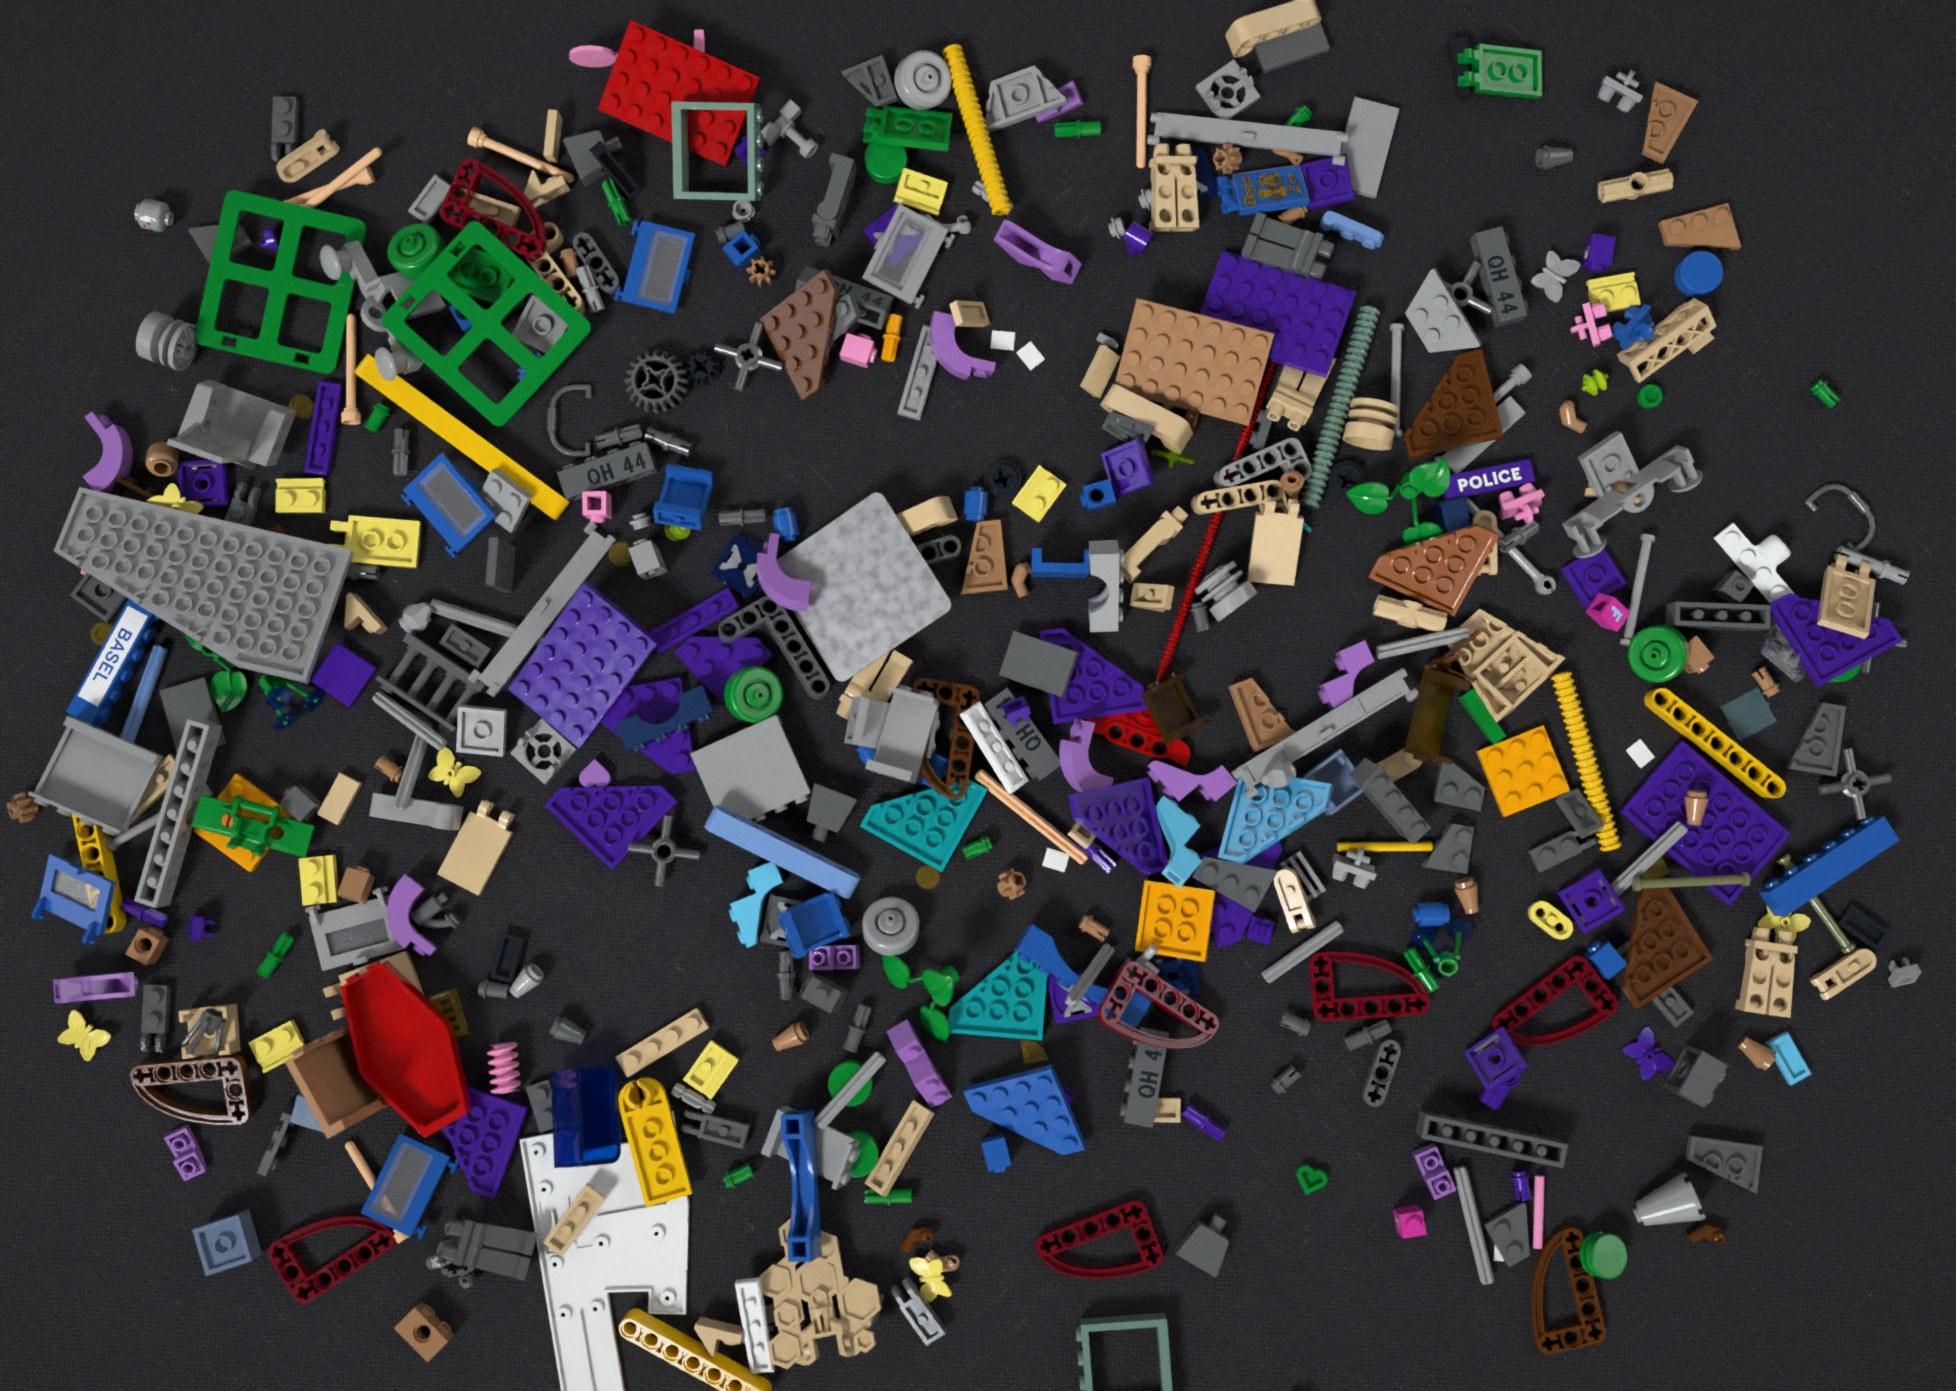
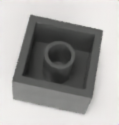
(1695, 1076)

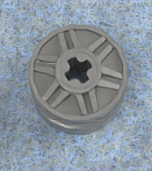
(166, 341)
(1225, 590)

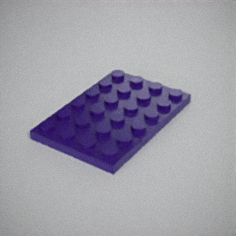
(1298, 309)
(583, 665)
(1733, 831)

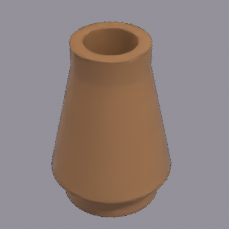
(1695, 804)
(1468, 894)
(790, 1037)
(1759, 1055)

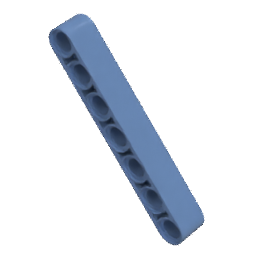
(782, 851)

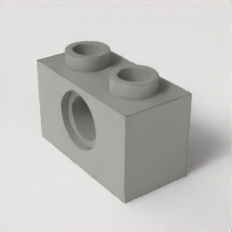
(647, 559)

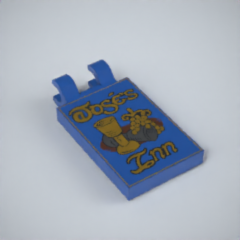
(1263, 190)

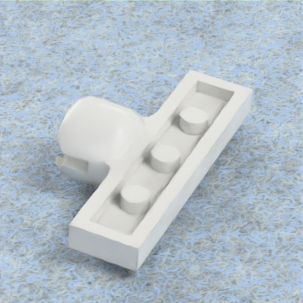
(1757, 561)

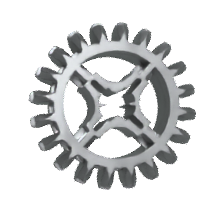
(649, 386)

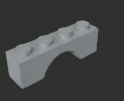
(1104, 563)

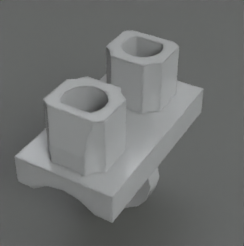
(1611, 86)
(1354, 863)

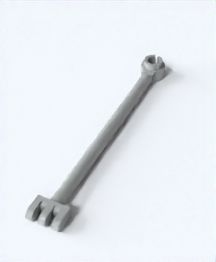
(1537, 577)

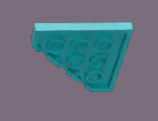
(925, 822)
(1003, 1003)

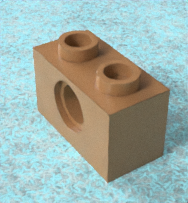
(411, 1330)

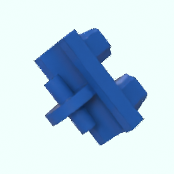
(1637, 328)

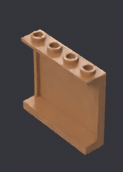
(332, 1082)

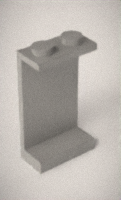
(867, 722)
(905, 734)
(833, 1150)

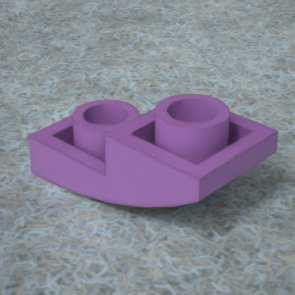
(834, 957)
(187, 1152)
(1434, 1171)

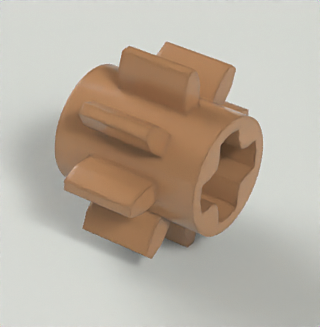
(1227, 158)
(761, 264)
(22, 807)
(1011, 884)

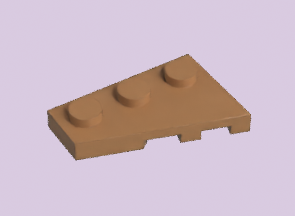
(1665, 121)
(1706, 228)
(1259, 718)

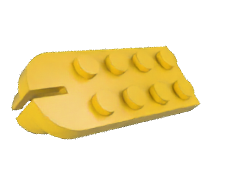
(654, 1142)

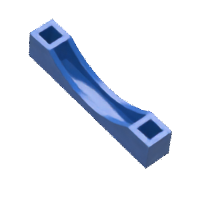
(1040, 949)
(800, 1144)

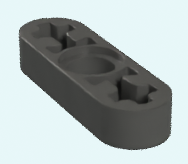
(597, 254)
(1368, 1086)

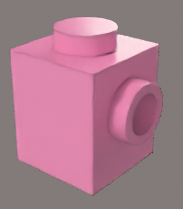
(858, 350)
(597, 506)

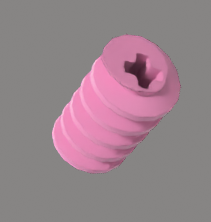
(504, 1067)

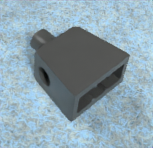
(585, 163)
(828, 811)
(823, 992)
(1204, 1245)

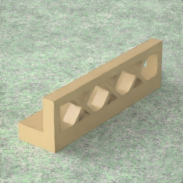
(1666, 335)

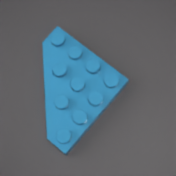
(1270, 816)

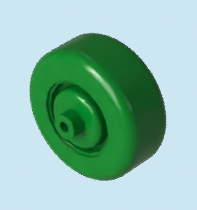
(414, 249)
(1658, 653)
(753, 694)

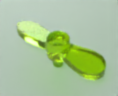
(1172, 457)

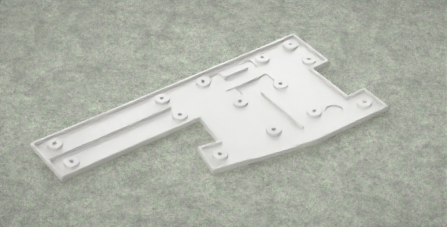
(586, 1274)

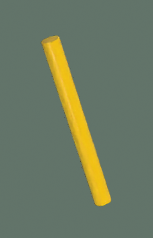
(1384, 846)

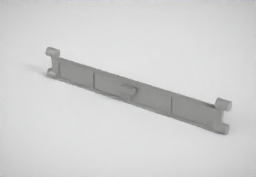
(1248, 134)
(545, 611)
(1326, 728)

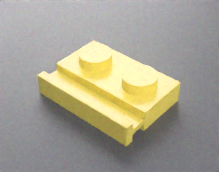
(920, 191)
(1615, 292)
(1039, 494)
(300, 495)
(319, 880)
(277, 1045)
(711, 1069)

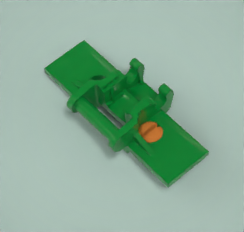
(249, 833)

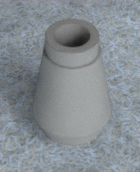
(526, 980)

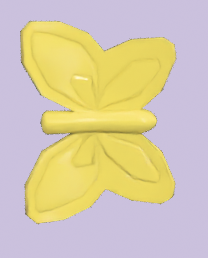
(172, 500)
(451, 773)
(1789, 923)
(82, 1036)
(932, 1276)

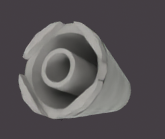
(1669, 1204)

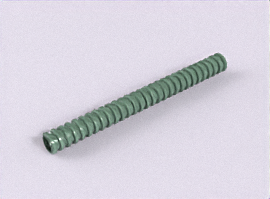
(1339, 406)

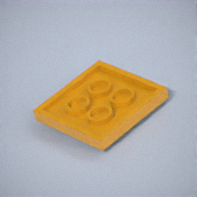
(1523, 771)
(241, 786)
(1175, 920)

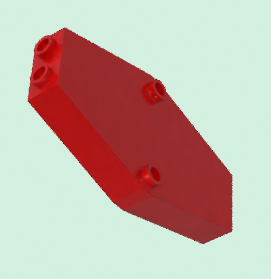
(405, 1048)

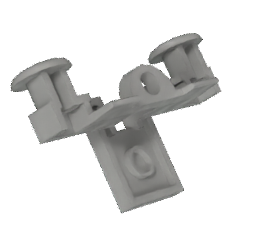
(374, 288)
(1609, 463)

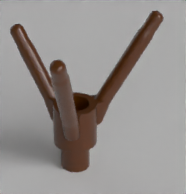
(1444, 662)

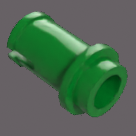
(1299, 117)
(1824, 392)
(377, 417)
(977, 847)
(738, 1175)

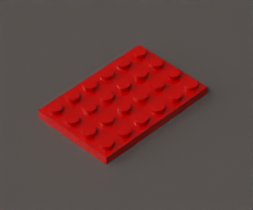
(661, 70)

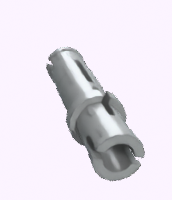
(1880, 568)

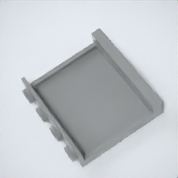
(752, 771)
(97, 777)

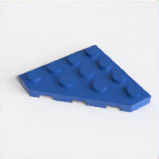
(1031, 1106)

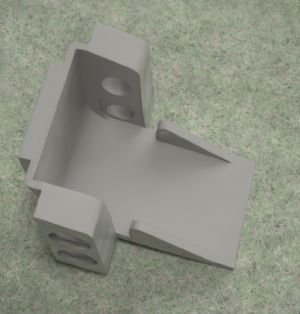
(233, 426)

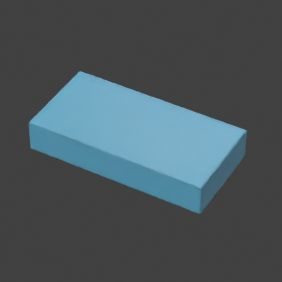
(1788, 1058)

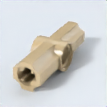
(1648, 184)
(1409, 613)

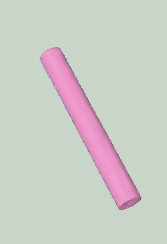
(1538, 1212)

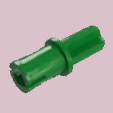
(1077, 129)
(616, 202)
(275, 955)
(1421, 970)
(893, 1196)

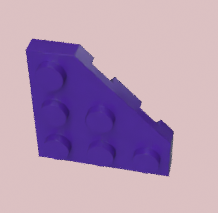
(716, 660)

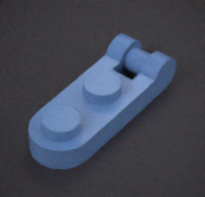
(1351, 229)

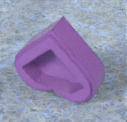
(594, 775)

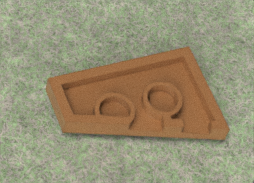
(986, 562)

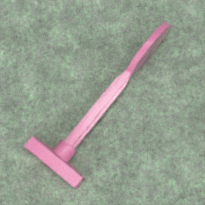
(601, 56)

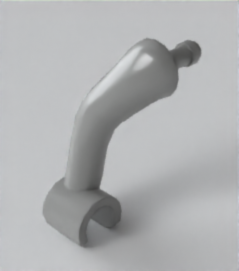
(962, 224)

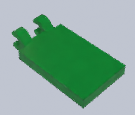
(1503, 71)
(908, 128)
(481, 276)

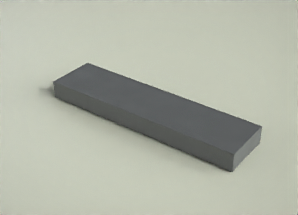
(1669, 1001)

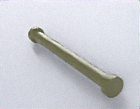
(1743, 879)
(1846, 945)

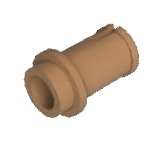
(1292, 214)
(570, 263)
(1767, 683)
(390, 769)
(1093, 927)

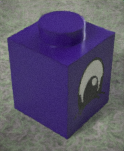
(1598, 252)

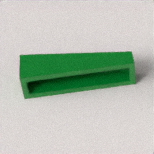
(1481, 715)

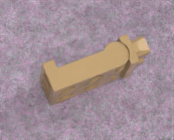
(1173, 190)
(1293, 403)
(1159, 534)
(862, 681)
(1768, 974)

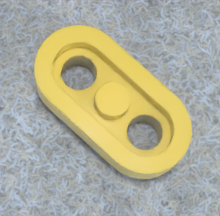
(1549, 919)

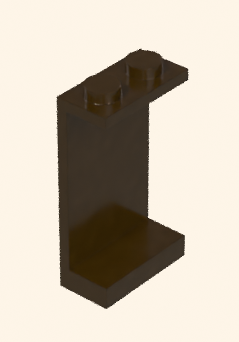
(1431, 716)

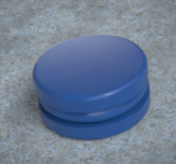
(1698, 274)

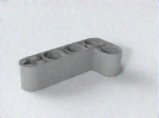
(1259, 466)
(418, 811)

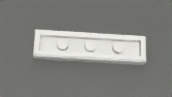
(994, 747)
(754, 1324)

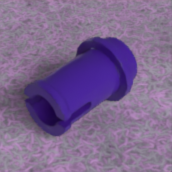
(1521, 1184)

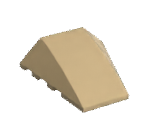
(1503, 663)

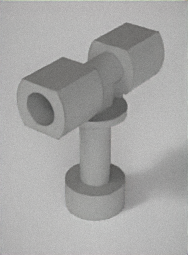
(785, 126)

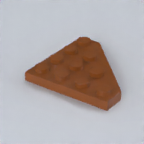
(1437, 568)

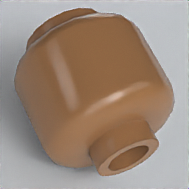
(162, 459)

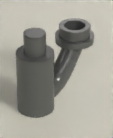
(425, 912)

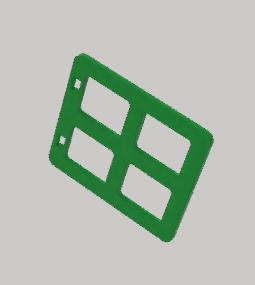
(278, 281)
(487, 324)

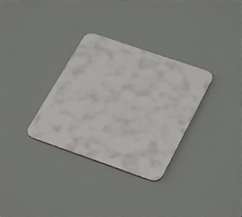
(865, 587)

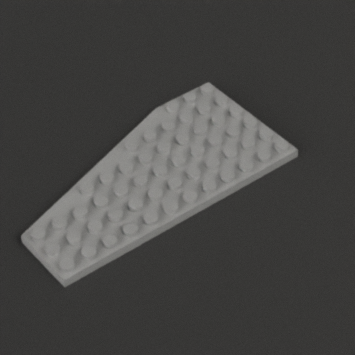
(223, 583)

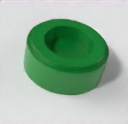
(1649, 396)

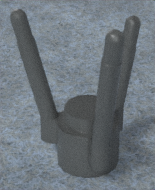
(208, 1022)

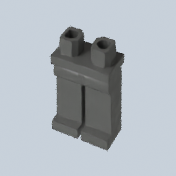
(833, 207)
(1286, 247)
(470, 1250)

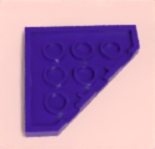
(1823, 650)
(1095, 685)
(656, 704)
(611, 816)
(1125, 821)
(1228, 916)
(486, 1139)

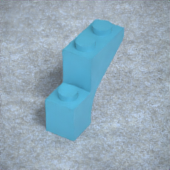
(1178, 830)
(749, 909)

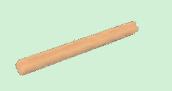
(1031, 817)

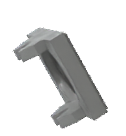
(1234, 70)
(520, 750)

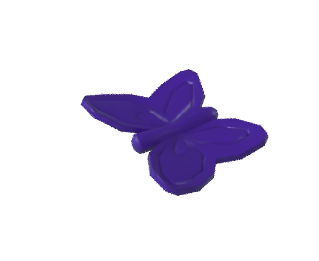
(1647, 1056)

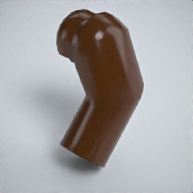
(1706, 1231)
(917, 1234)

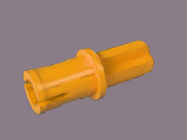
(891, 337)

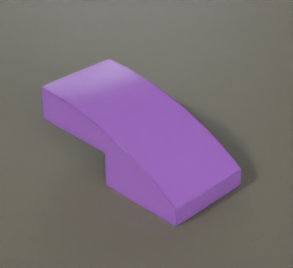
(1074, 100)

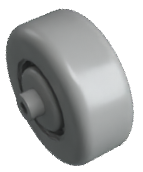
(923, 80)
(890, 926)

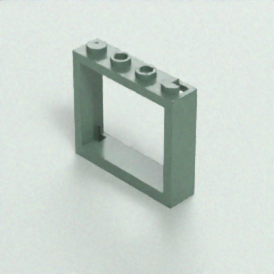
(680, 151)
(1124, 1322)

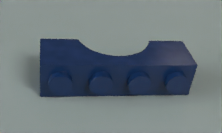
(693, 706)

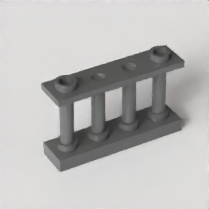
(434, 660)

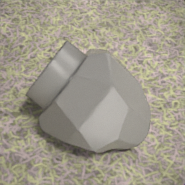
(416, 617)
(1278, 774)

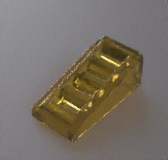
(455, 1004)

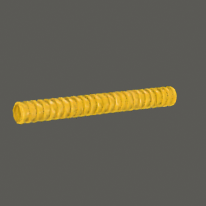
(977, 130)
(1585, 758)

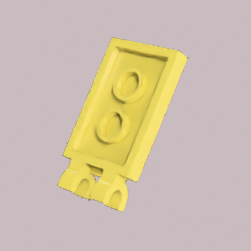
(381, 540)

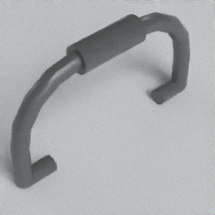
(552, 420)
(1857, 501)

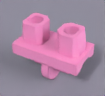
(1597, 334)
(1521, 507)

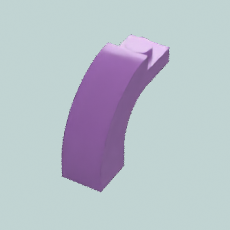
(948, 353)
(116, 454)
(779, 587)
(1075, 759)
(399, 917)

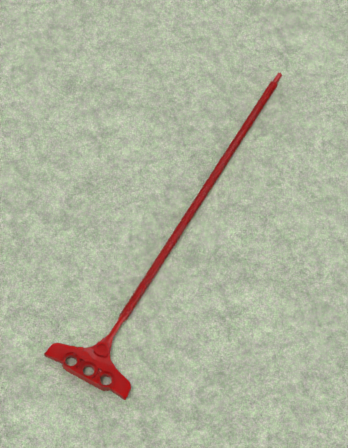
(1141, 721)

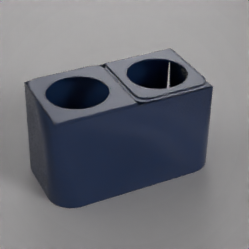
(1452, 514)

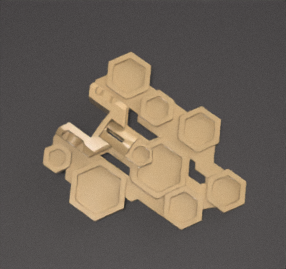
(817, 1285)

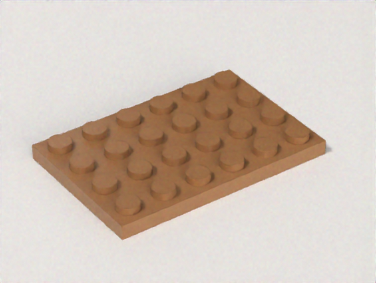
(1194, 361)

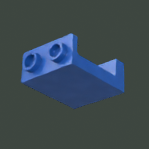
(684, 497)
(1058, 570)
(813, 923)

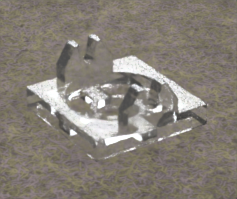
(1782, 655)

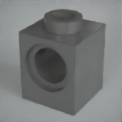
(1733, 587)
(300, 803)

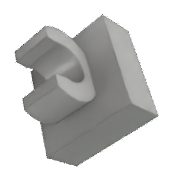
(1904, 975)

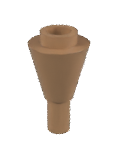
(1292, 483)

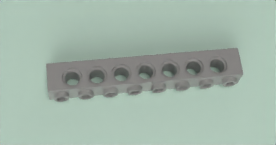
(178, 813)

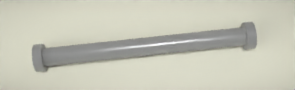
(1396, 372)
(1647, 540)
(113, 843)

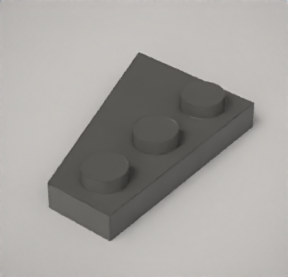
(846, 315)
(1821, 742)
(1235, 880)
(278, 1140)
(1729, 1159)

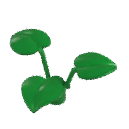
(1428, 477)
(226, 687)
(939, 985)

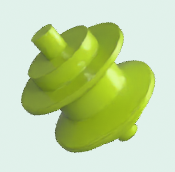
(1595, 382)
(676, 533)

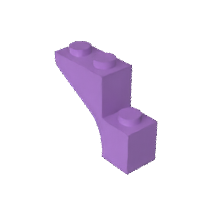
(1033, 252)
(1351, 662)
(1180, 783)
(95, 987)
(918, 1064)

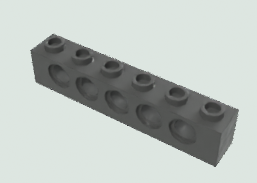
(1491, 1139)

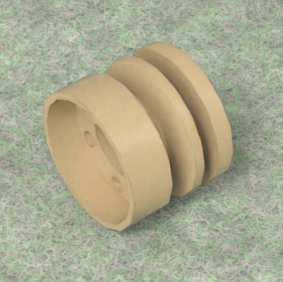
(1371, 423)

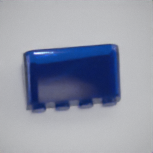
(585, 1116)

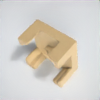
(206, 1046)

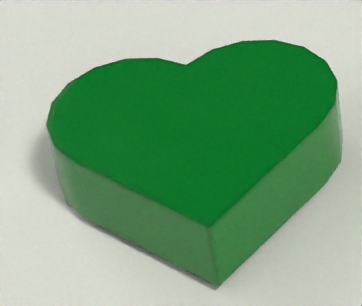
(1310, 1178)

